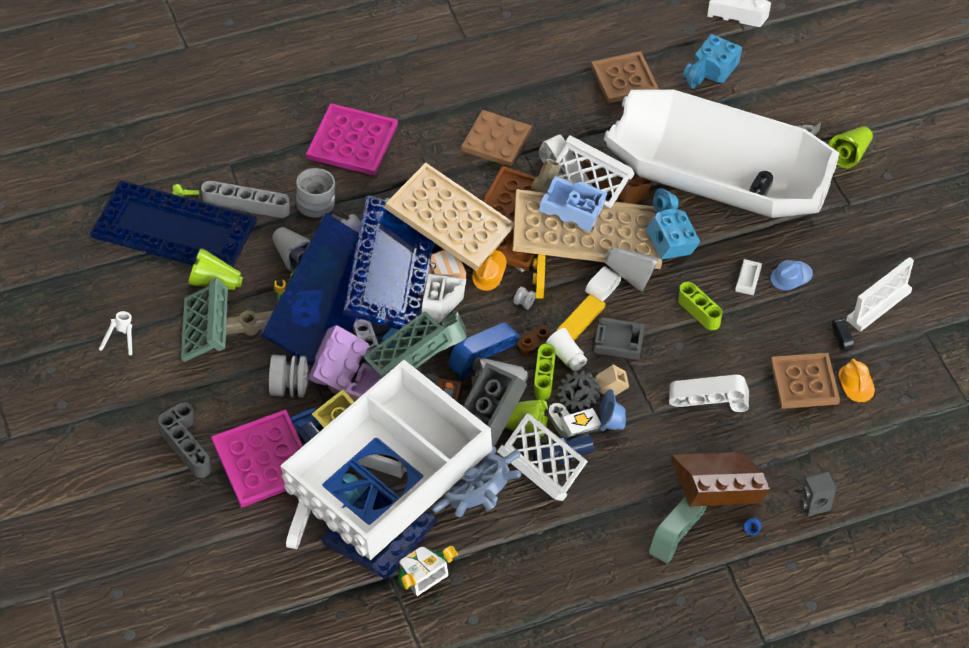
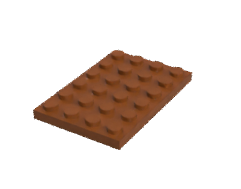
(502, 199)

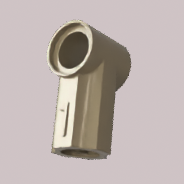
(548, 172)

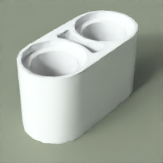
(603, 283)

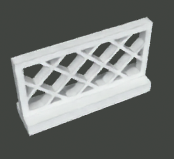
(602, 161)
(881, 296)
(536, 473)

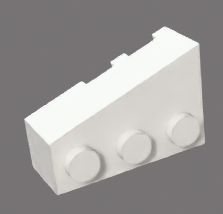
(746, 11)
(442, 295)

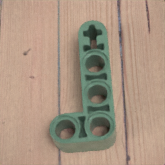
(674, 529)

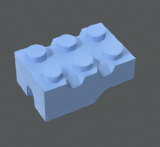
(574, 202)

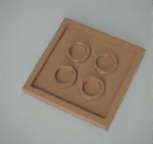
(622, 74)
(496, 138)
(804, 380)

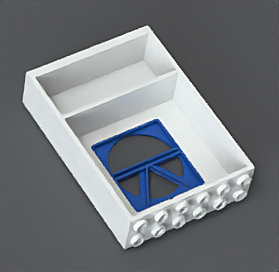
(397, 418)

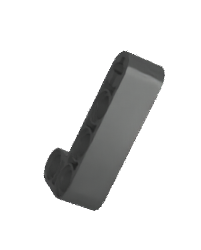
(173, 426)

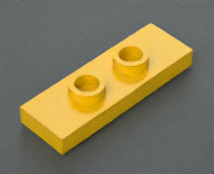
(539, 277)

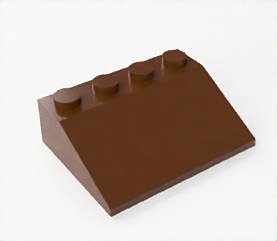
(720, 479)

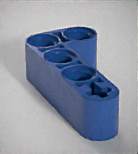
(481, 346)

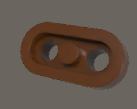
(535, 340)

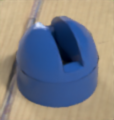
(748, 526)

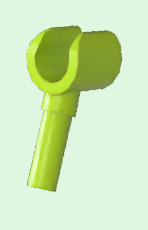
(180, 192)

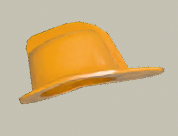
(490, 272)
(856, 381)

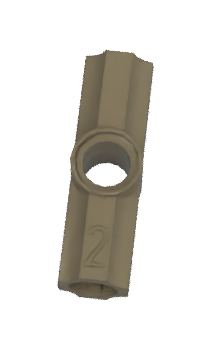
(247, 322)

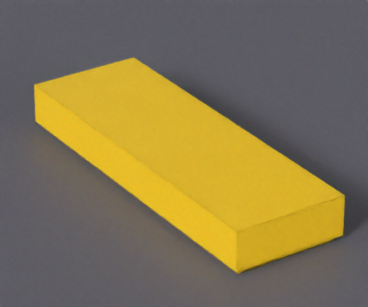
(583, 316)

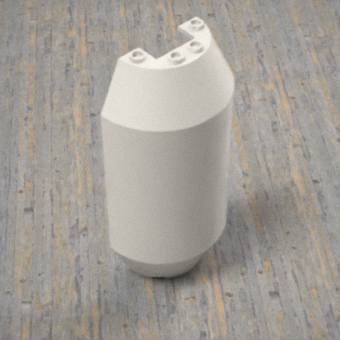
(721, 151)

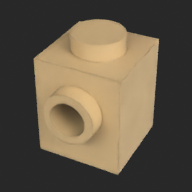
(612, 378)

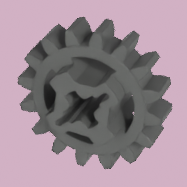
(579, 391)

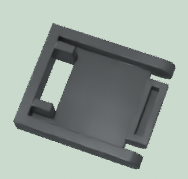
(615, 338)

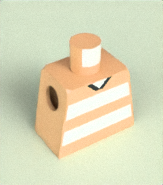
(446, 264)

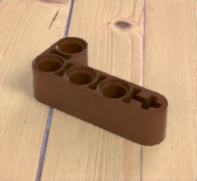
(634, 190)

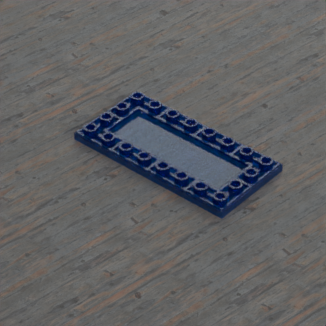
(171, 225)
(387, 269)
(315, 292)

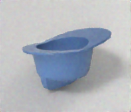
(791, 275)
(611, 412)

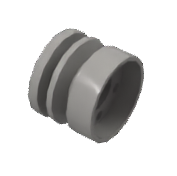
(315, 192)
(288, 376)

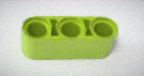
(700, 306)
(544, 371)

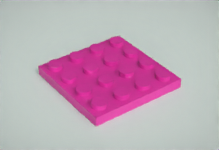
(352, 139)
(255, 455)

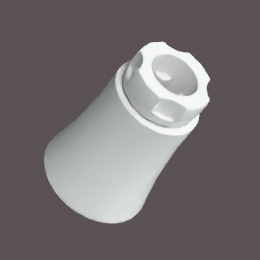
(567, 349)

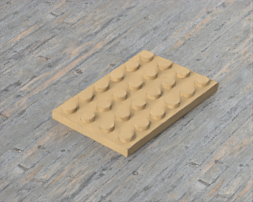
(450, 216)

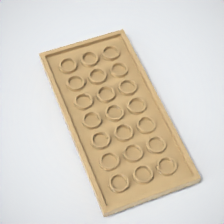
(544, 234)

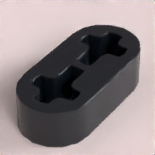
(764, 187)
(842, 334)

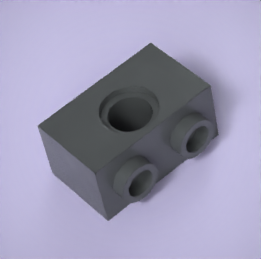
(817, 494)

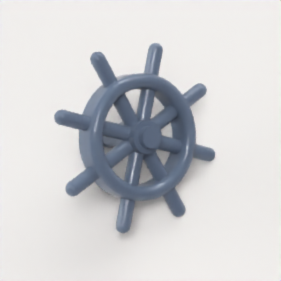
(480, 484)

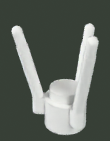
(123, 324)

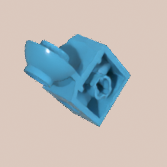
(713, 61)
(670, 228)

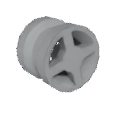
(524, 297)

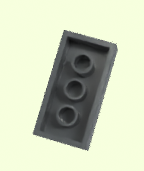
(495, 398)

